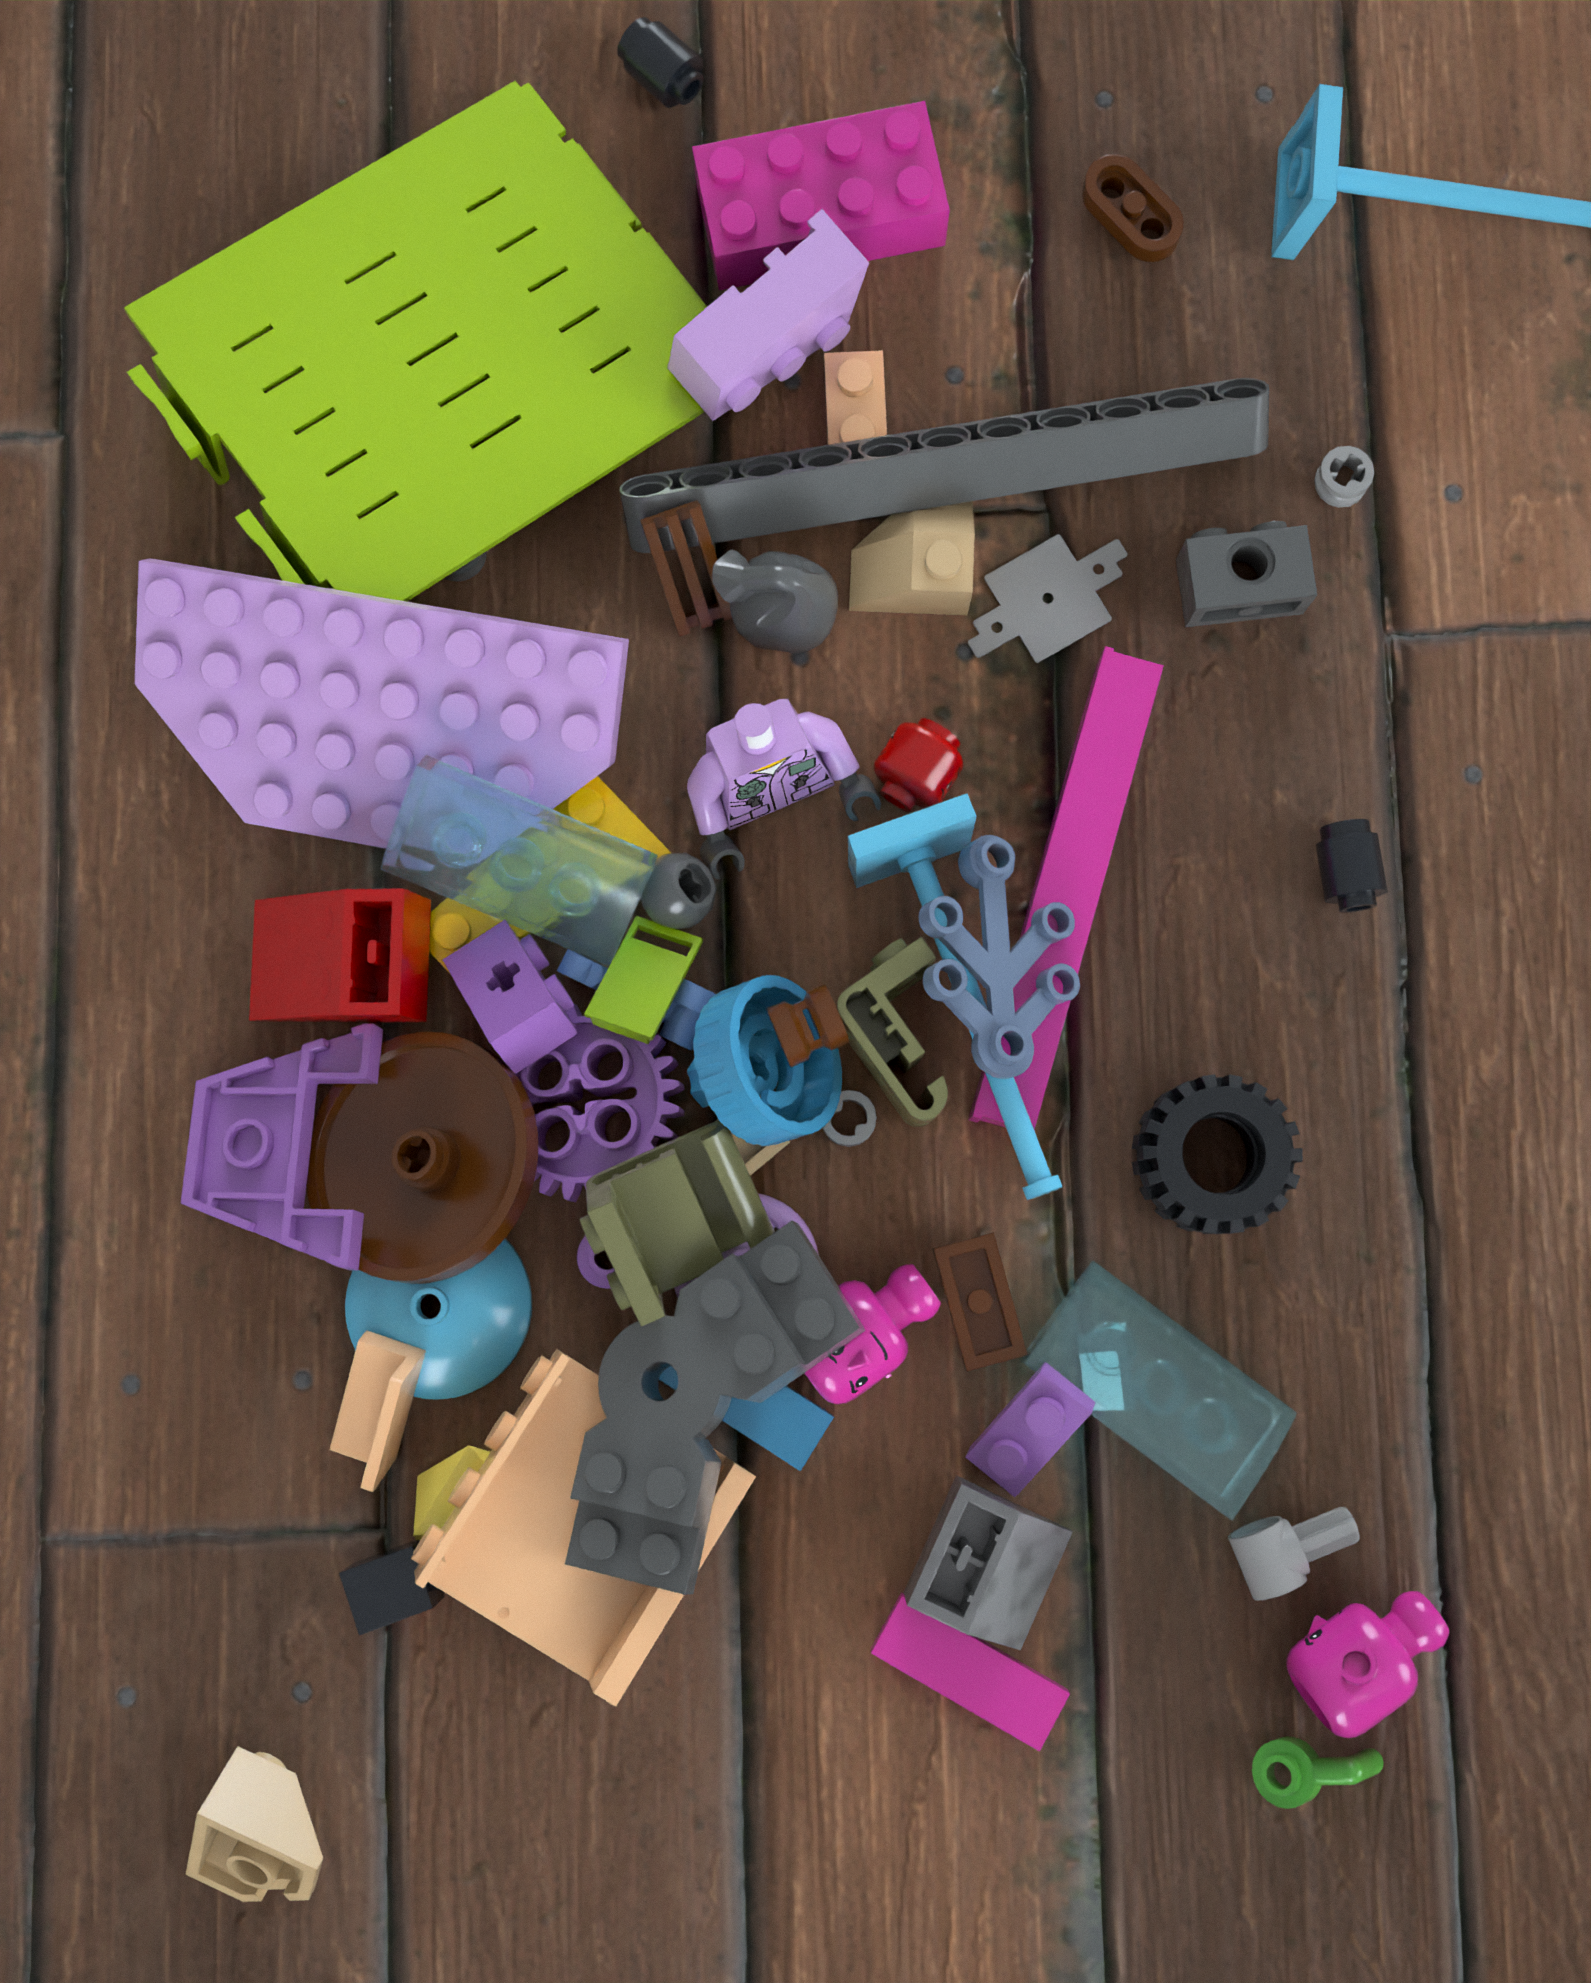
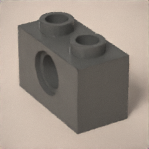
(1217, 595)

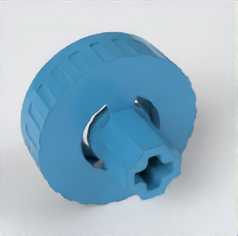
(738, 1067)

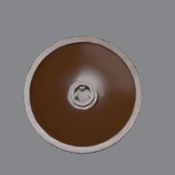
(428, 1156)

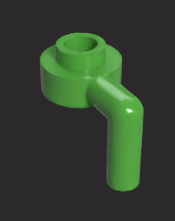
(1308, 1770)

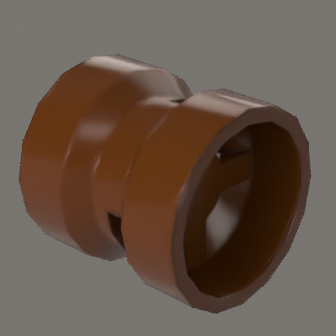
(794, 1030)

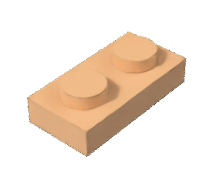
(854, 395)

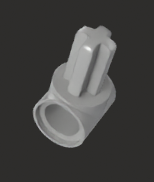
(1277, 1554)

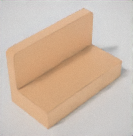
(377, 1403)

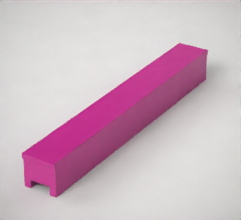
(1080, 849)

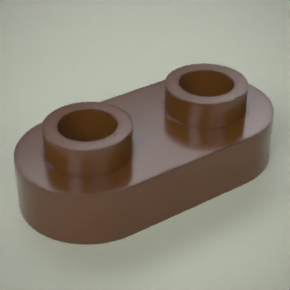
(1138, 208)

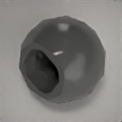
(679, 891)

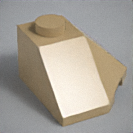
(916, 563)
(255, 1832)

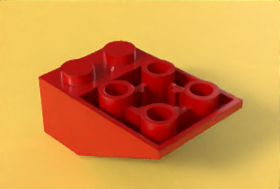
(341, 957)

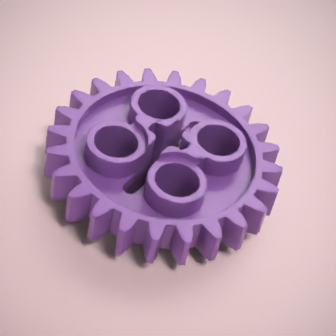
(587, 1146)

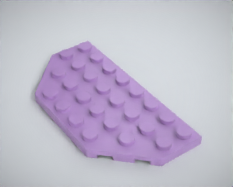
(329, 698)

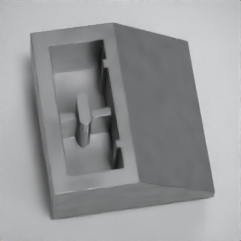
(986, 1565)

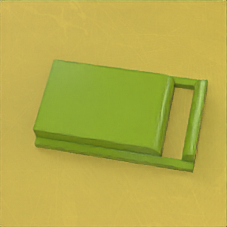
(641, 982)

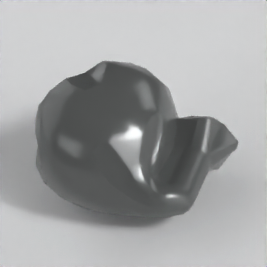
(778, 599)

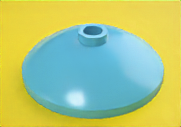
(471, 1338)

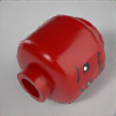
(918, 764)

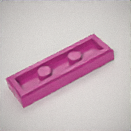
(971, 1673)

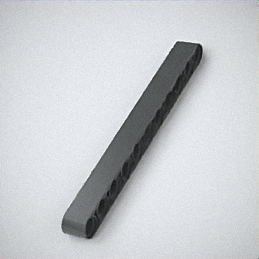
(957, 462)

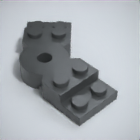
(647, 1468)

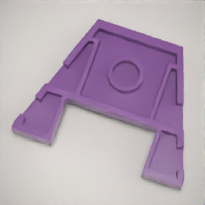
(255, 1144)

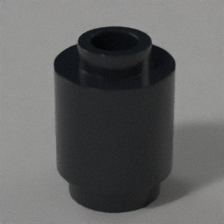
(661, 62)
(1351, 865)

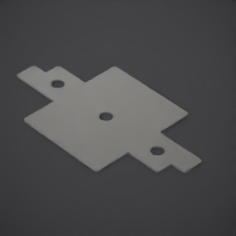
(1055, 625)

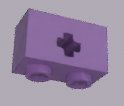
(510, 996)

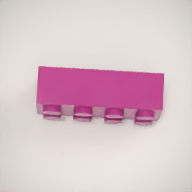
(865, 170)

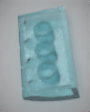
(517, 860)
(1163, 1389)

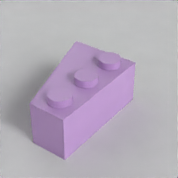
(772, 324)

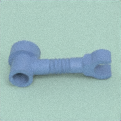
(681, 1015)

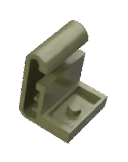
(881, 1035)
(672, 1216)

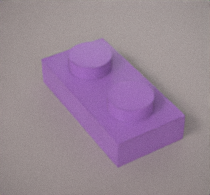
(1030, 1429)

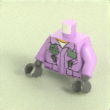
(766, 763)

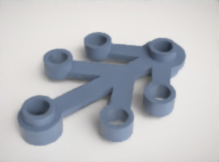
(994, 962)

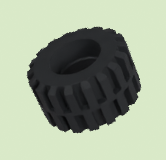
(1267, 1147)

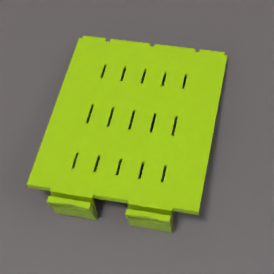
(416, 208)

